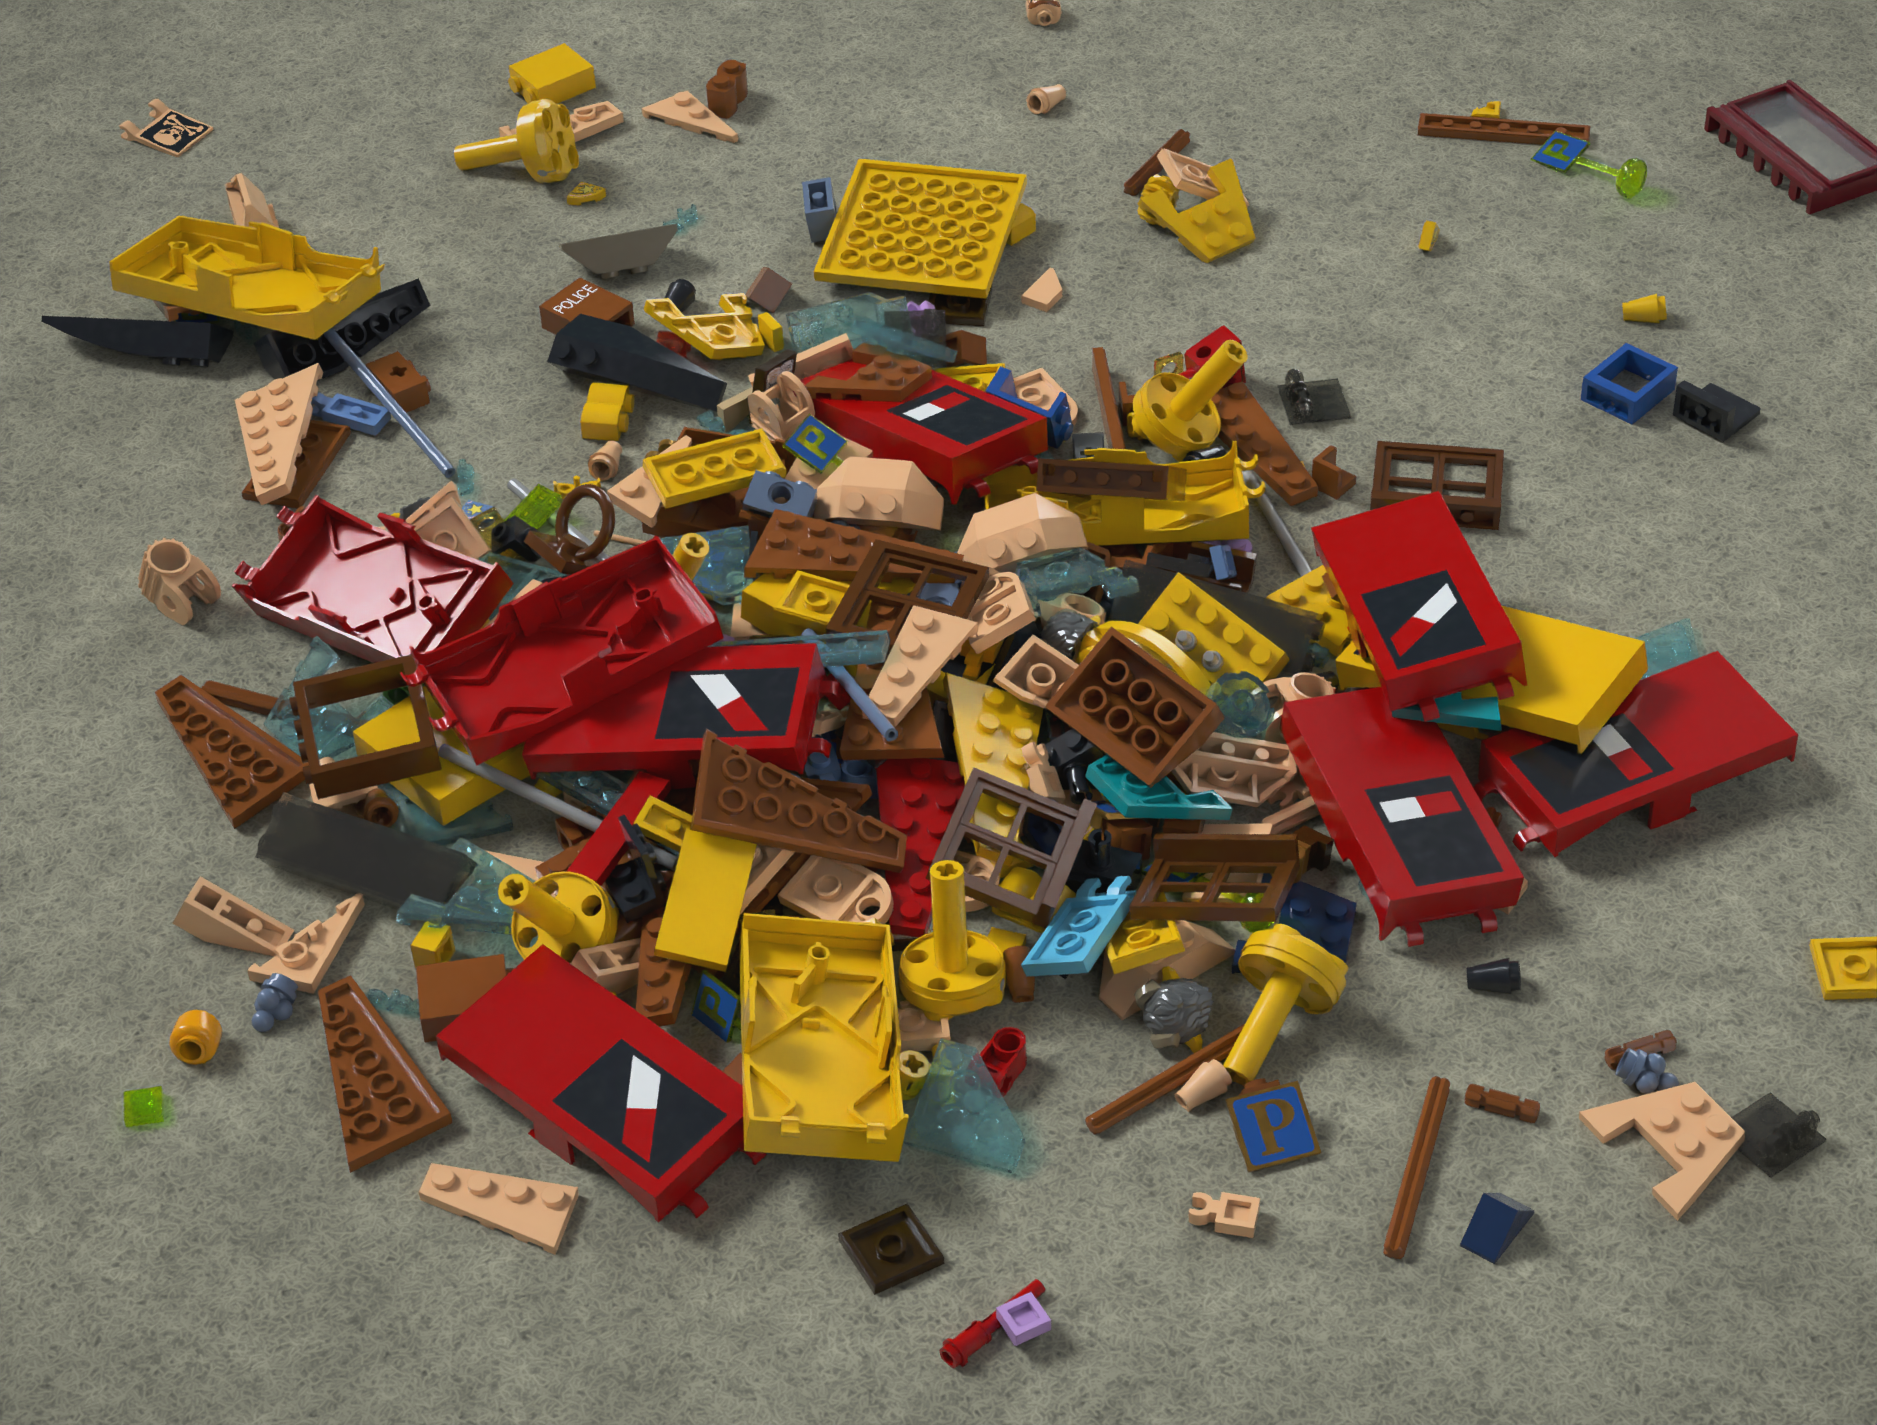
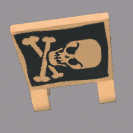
(168, 133)

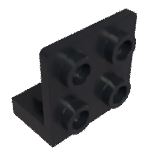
(1713, 409)
(636, 884)

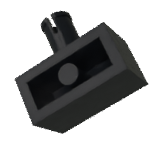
(1071, 757)
(1102, 861)

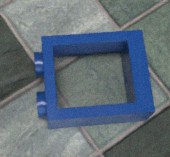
(1629, 406)

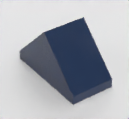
(1495, 1225)

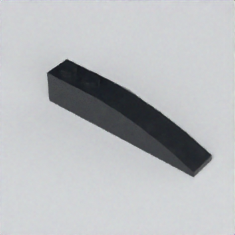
(361, 330)
(150, 338)
(628, 357)

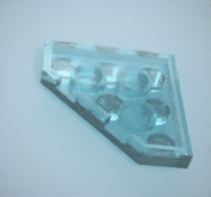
(724, 565)
(964, 1112)

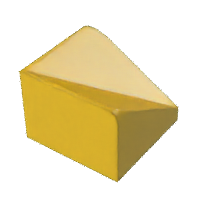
(432, 945)

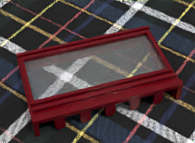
(1800, 142)

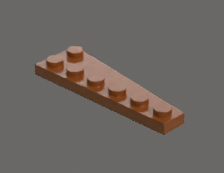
(1255, 433)
(659, 979)

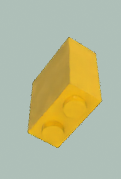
(552, 75)

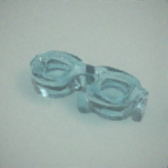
(687, 217)
(712, 423)
(465, 475)
(395, 1003)

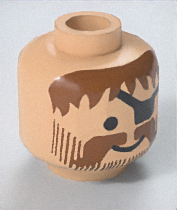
(1043, 11)

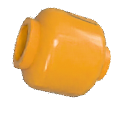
(195, 1037)

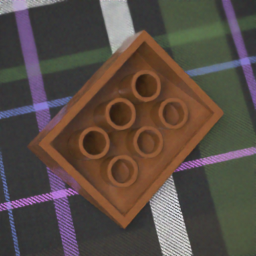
(1135, 708)

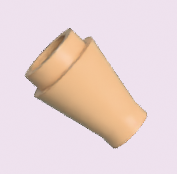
(1045, 98)
(605, 461)
(1205, 1084)

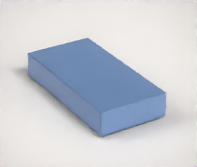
(1223, 562)

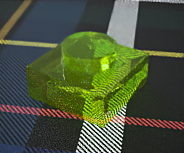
(143, 1106)

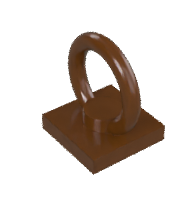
(566, 551)

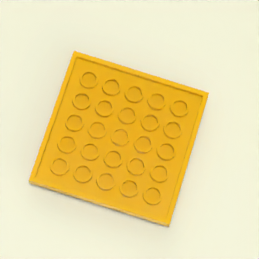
(921, 228)

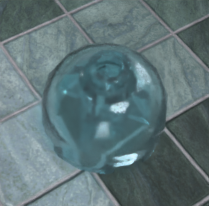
(1243, 704)

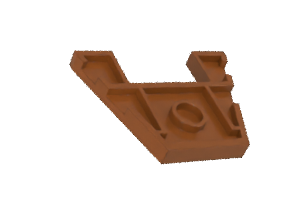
(883, 379)

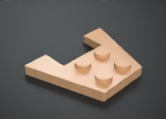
(1683, 1129)

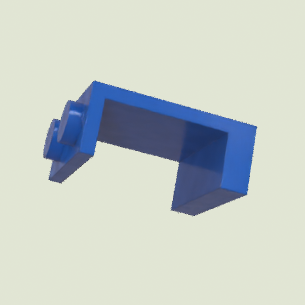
(1058, 417)

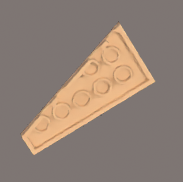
(272, 429)

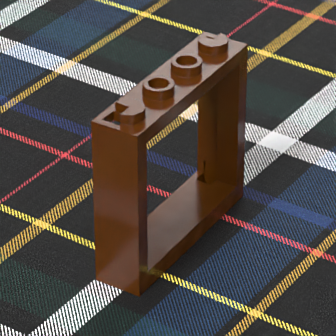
(1111, 479)
(374, 767)

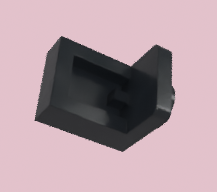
(512, 535)

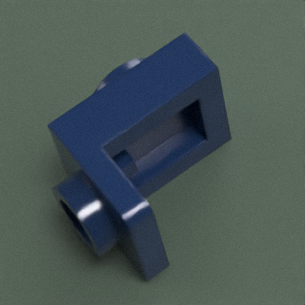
(1041, 832)

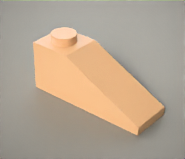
(229, 921)
(611, 965)

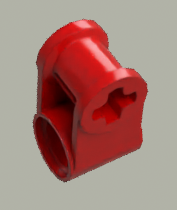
(1005, 1057)

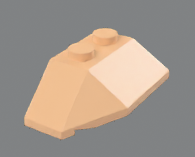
(248, 203)
(880, 495)
(1020, 532)
(1237, 769)
(1202, 951)

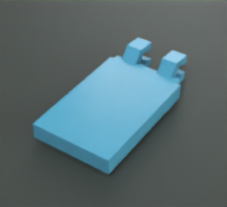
(1080, 929)

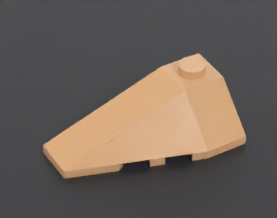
(1035, 672)

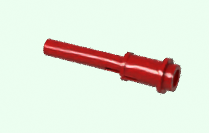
(959, 1349)

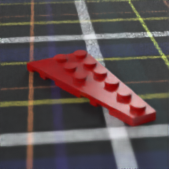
(918, 801)

